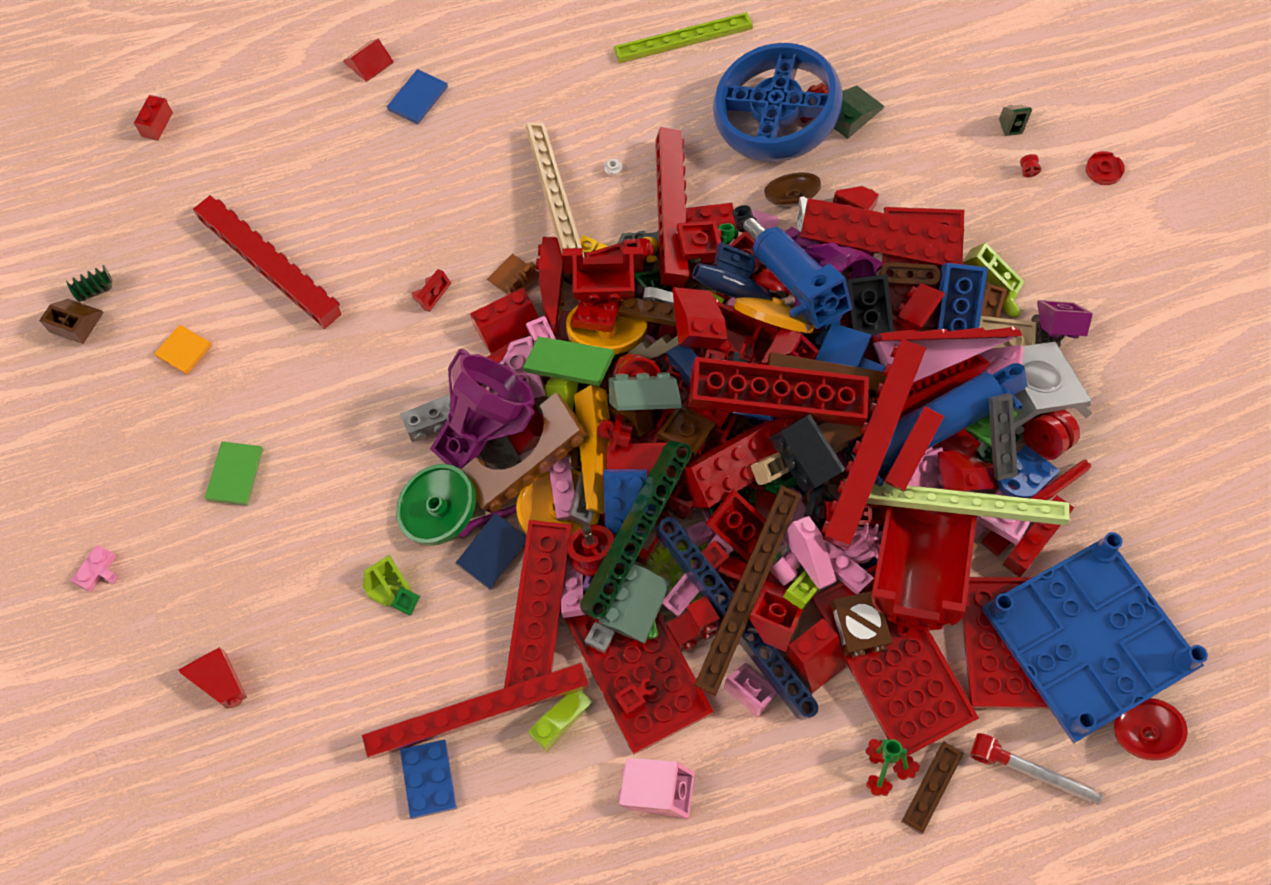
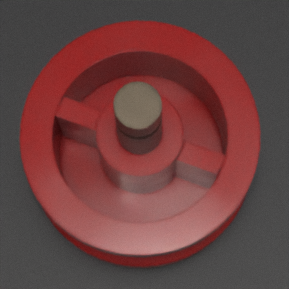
(589, 547)

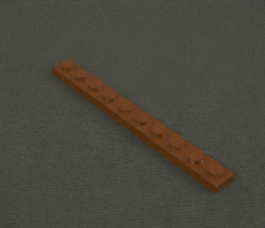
(747, 591)

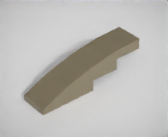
(652, 350)

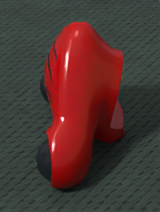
(771, 283)

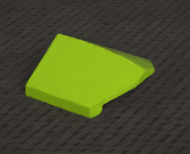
(562, 387)
(383, 581)

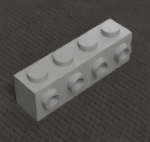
(426, 418)

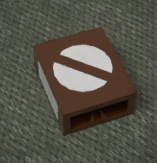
(860, 625)

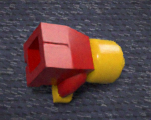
(649, 245)

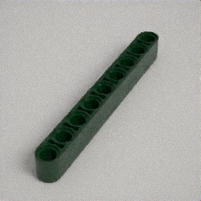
(635, 539)

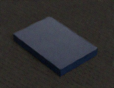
(491, 551)

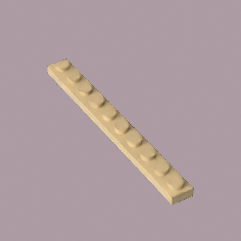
(552, 186)

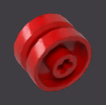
(633, 364)
(1052, 433)

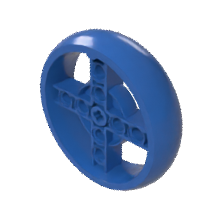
(777, 102)

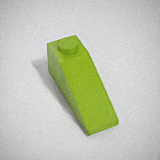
(998, 271)
(559, 719)

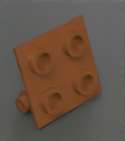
(514, 275)

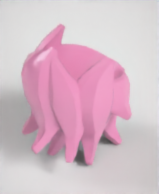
(864, 544)

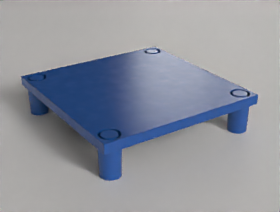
(1092, 638)

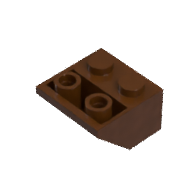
(71, 319)

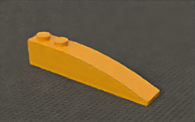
(591, 409)

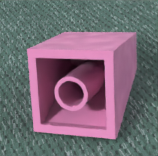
(657, 787)

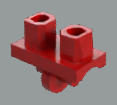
(618, 433)

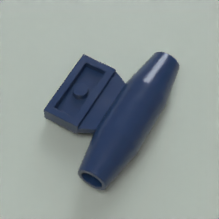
(731, 274)

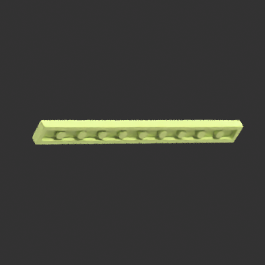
(971, 503)

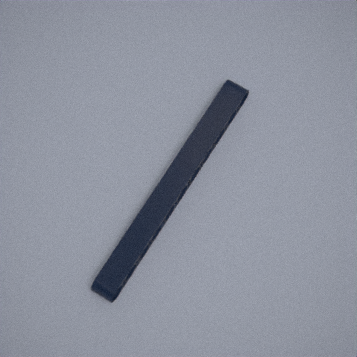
(751, 647)

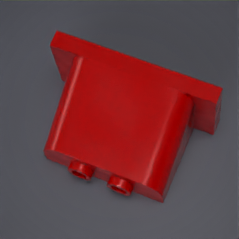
(603, 277)

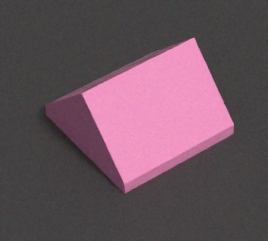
(750, 689)

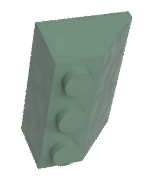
(644, 392)
(636, 604)

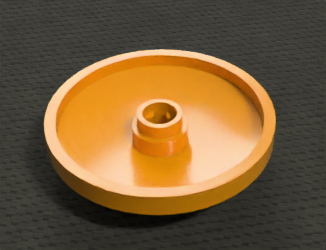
(773, 312)
(624, 336)
(537, 503)

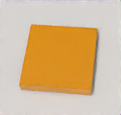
(183, 349)

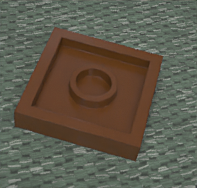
(686, 427)

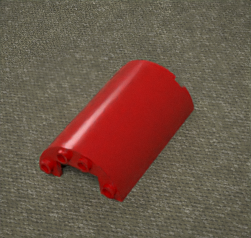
(924, 567)

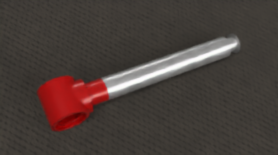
(988, 751)

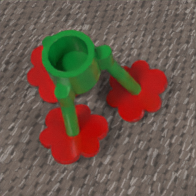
(889, 752)

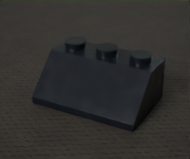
(806, 453)

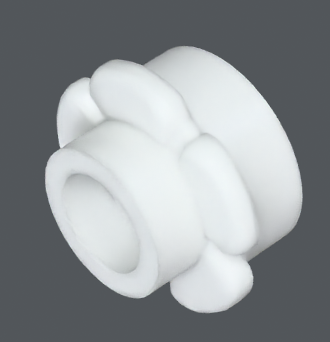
(613, 171)

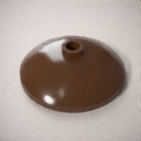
(789, 188)

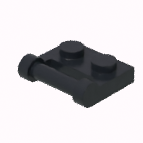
(816, 508)

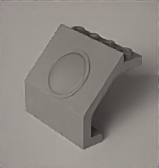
(1050, 385)

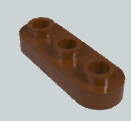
(918, 271)

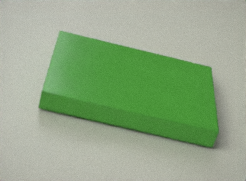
(234, 473)

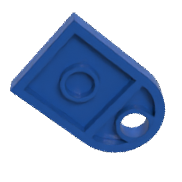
(1033, 475)

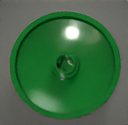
(436, 504)

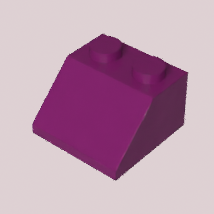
(1064, 318)

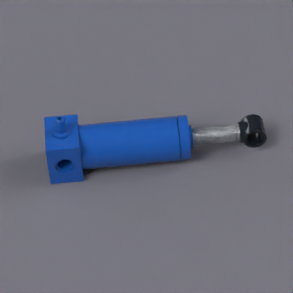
(819, 289)

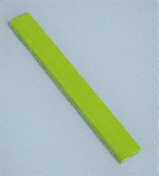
(683, 37)

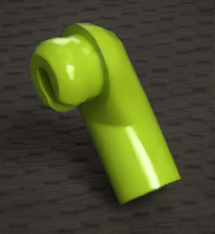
(1010, 306)

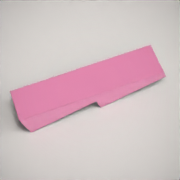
(685, 590)

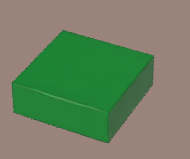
(405, 601)

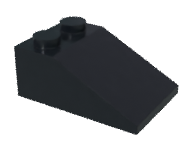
(870, 305)

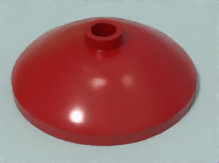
(1152, 719)

